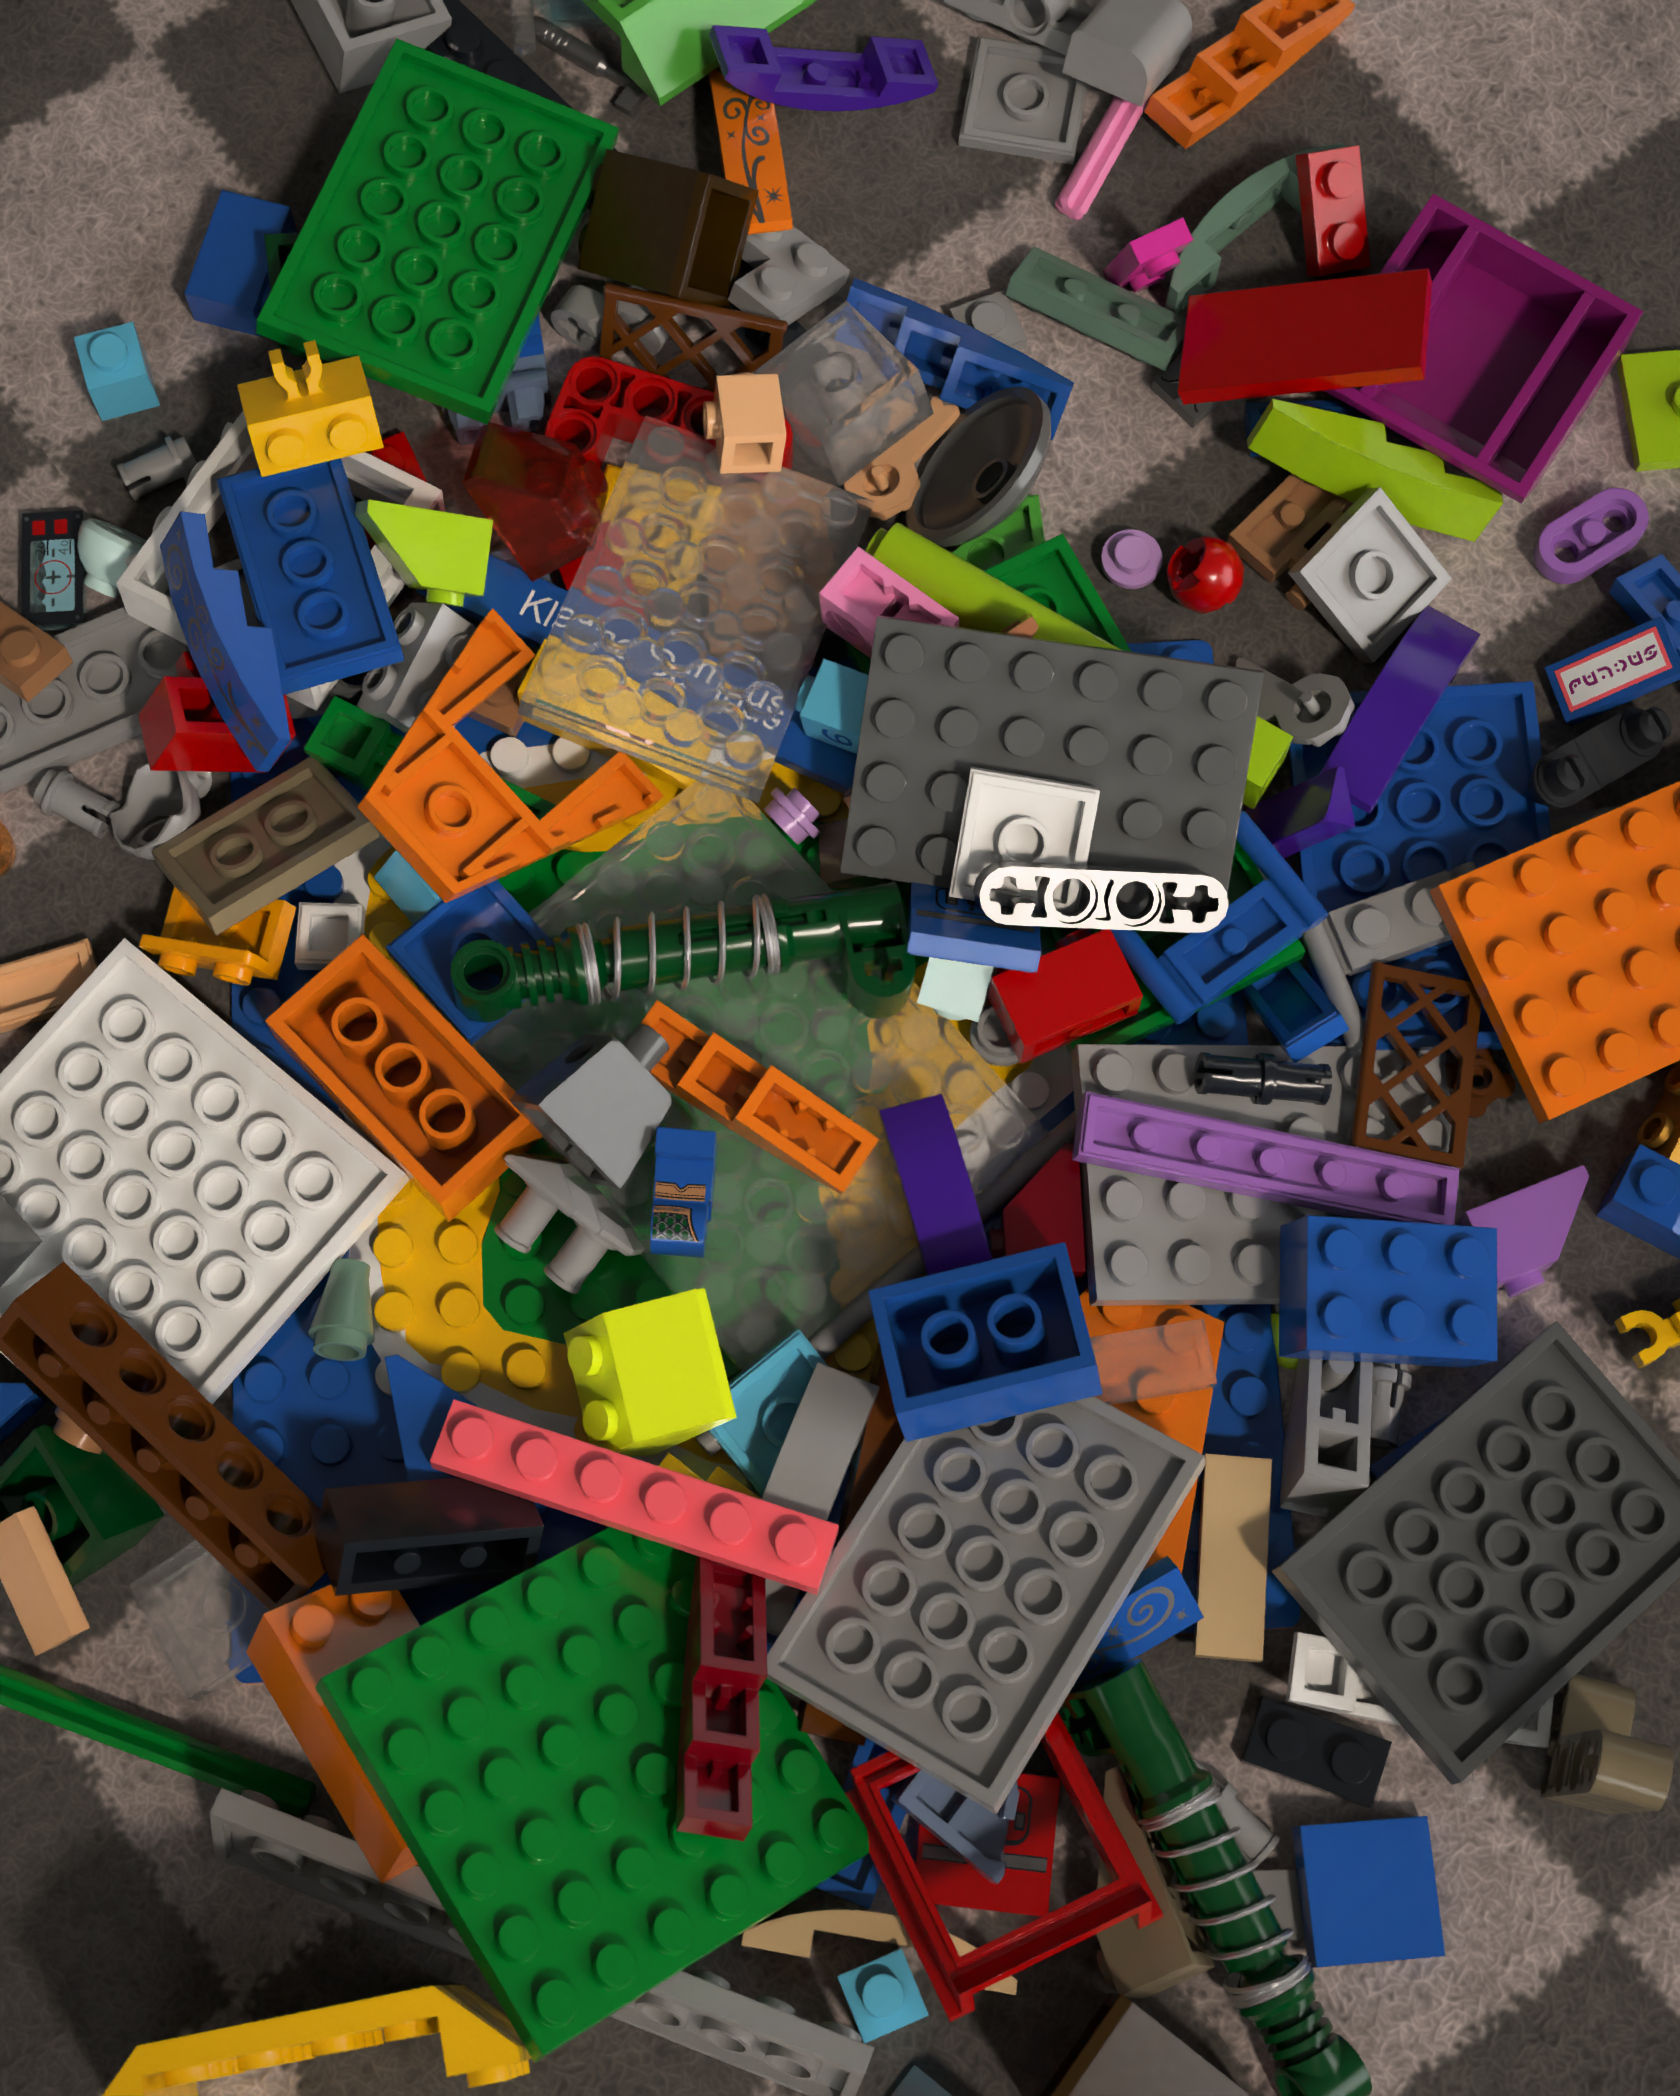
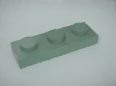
(1098, 308)

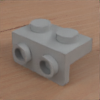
(430, 643)

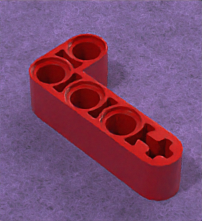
(618, 412)

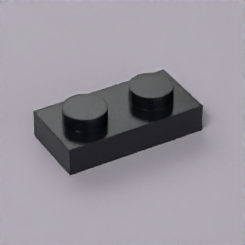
(1316, 1752)

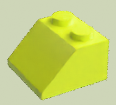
(650, 1374)

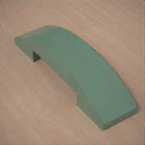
(1227, 221)

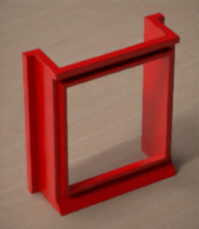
(959, 1977)

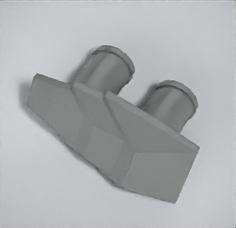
(555, 1186)

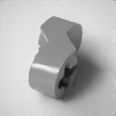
(580, 319)

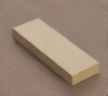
(1233, 1558)

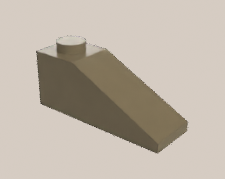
(1165, 1950)

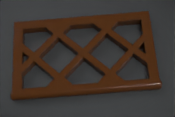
(663, 309)
(1461, 1043)

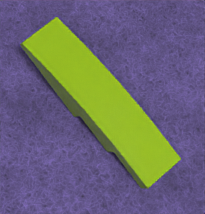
(1353, 455)

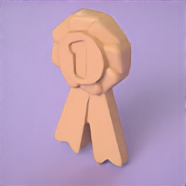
(892, 477)

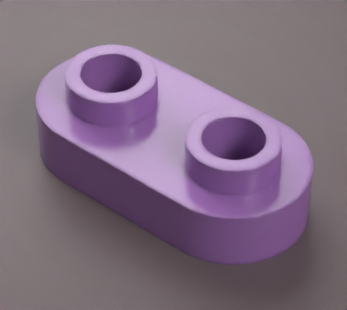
(1587, 536)

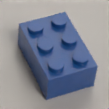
(1388, 1292)
(985, 1342)

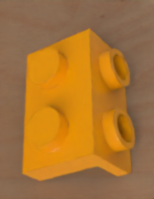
(235, 955)

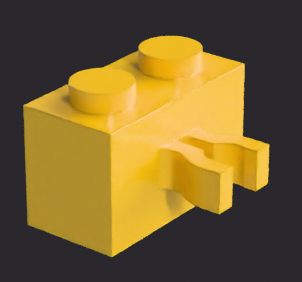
(309, 413)

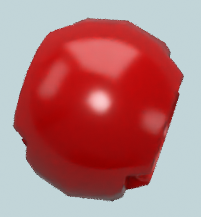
(1205, 574)

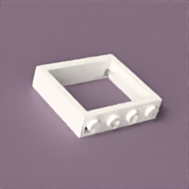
(145, 578)

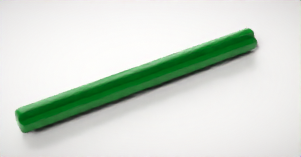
(153, 1741)

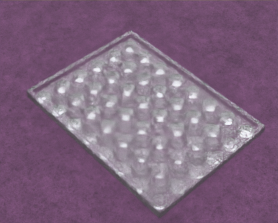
(777, 1241)

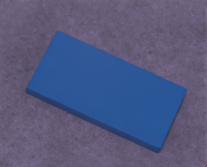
(310, 573)

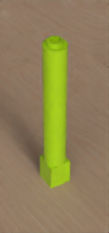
(992, 605)

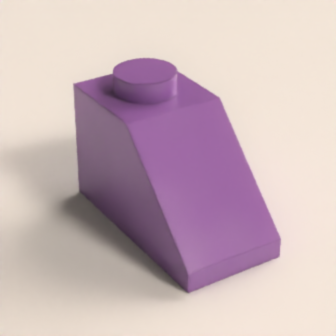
(1530, 1228)

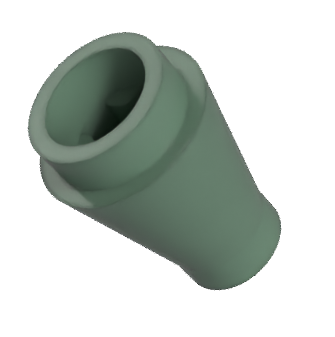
(344, 1314)

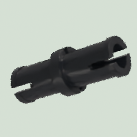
(1262, 1078)

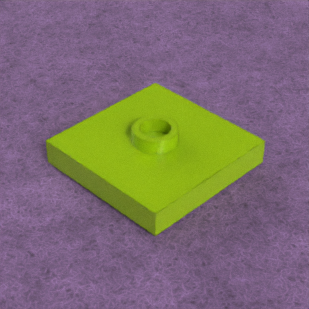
(1652, 407)

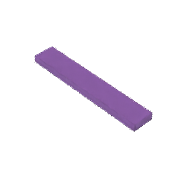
(1262, 1162)

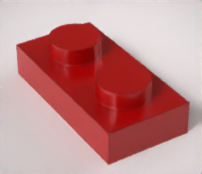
(1333, 210)

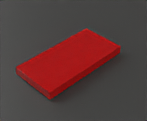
(1306, 337)

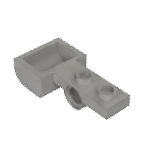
(1115, 47)

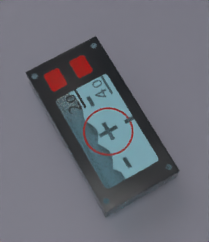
(52, 571)

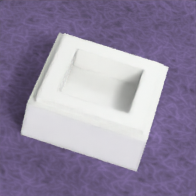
(326, 932)

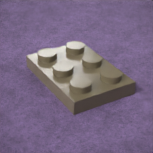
(265, 844)

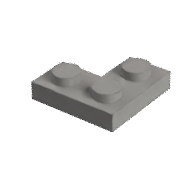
(787, 276)

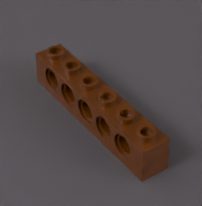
(165, 1435)

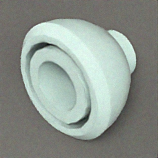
(104, 552)

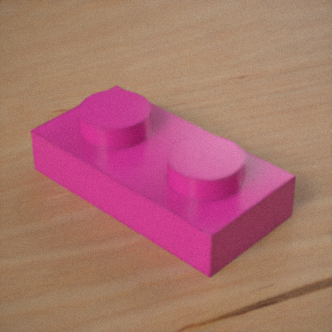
(1149, 257)

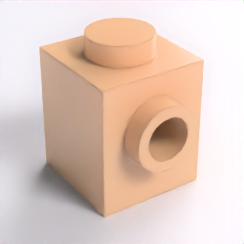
(746, 423)

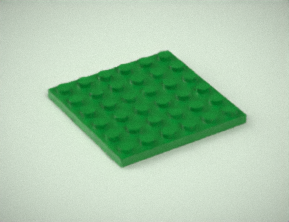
(540, 1785)

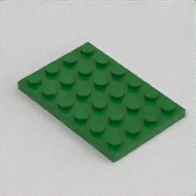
(439, 231)

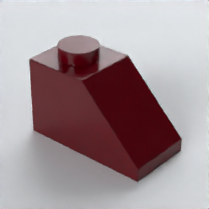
(1045, 1213)

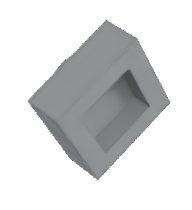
(994, 317)

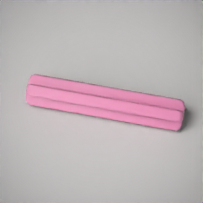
(1098, 157)

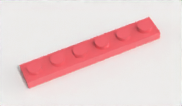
(635, 1496)

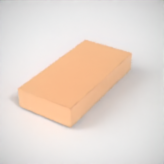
(42, 983)
(38, 1583)

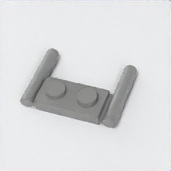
(1372, 931)

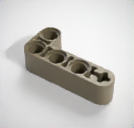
(1595, 1757)

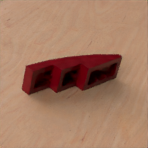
(721, 1701)

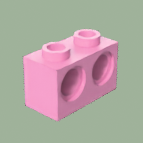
(870, 589)

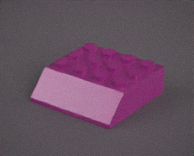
(1508, 351)

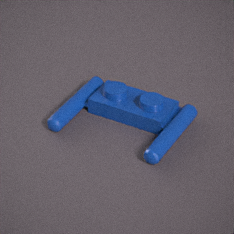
(1248, 936)

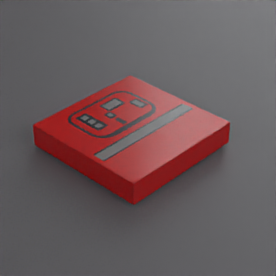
(1026, 1854)

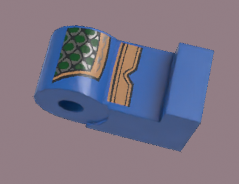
(683, 1191)

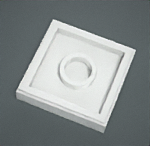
(1023, 822)

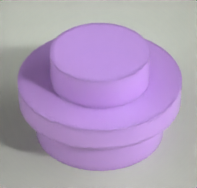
(1131, 559)
(793, 814)

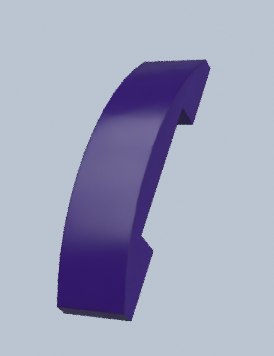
(822, 80)
(1400, 704)
(935, 1184)

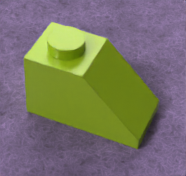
(431, 548)

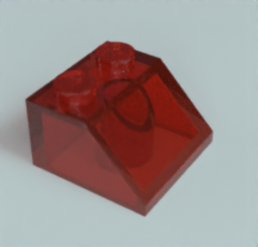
(537, 494)

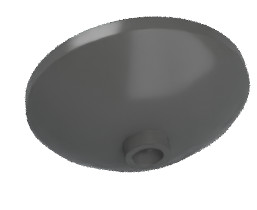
(981, 467)

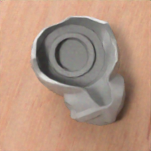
(156, 795)

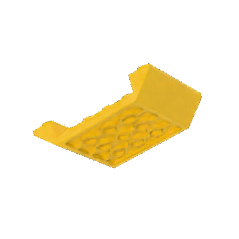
(472, 2033)

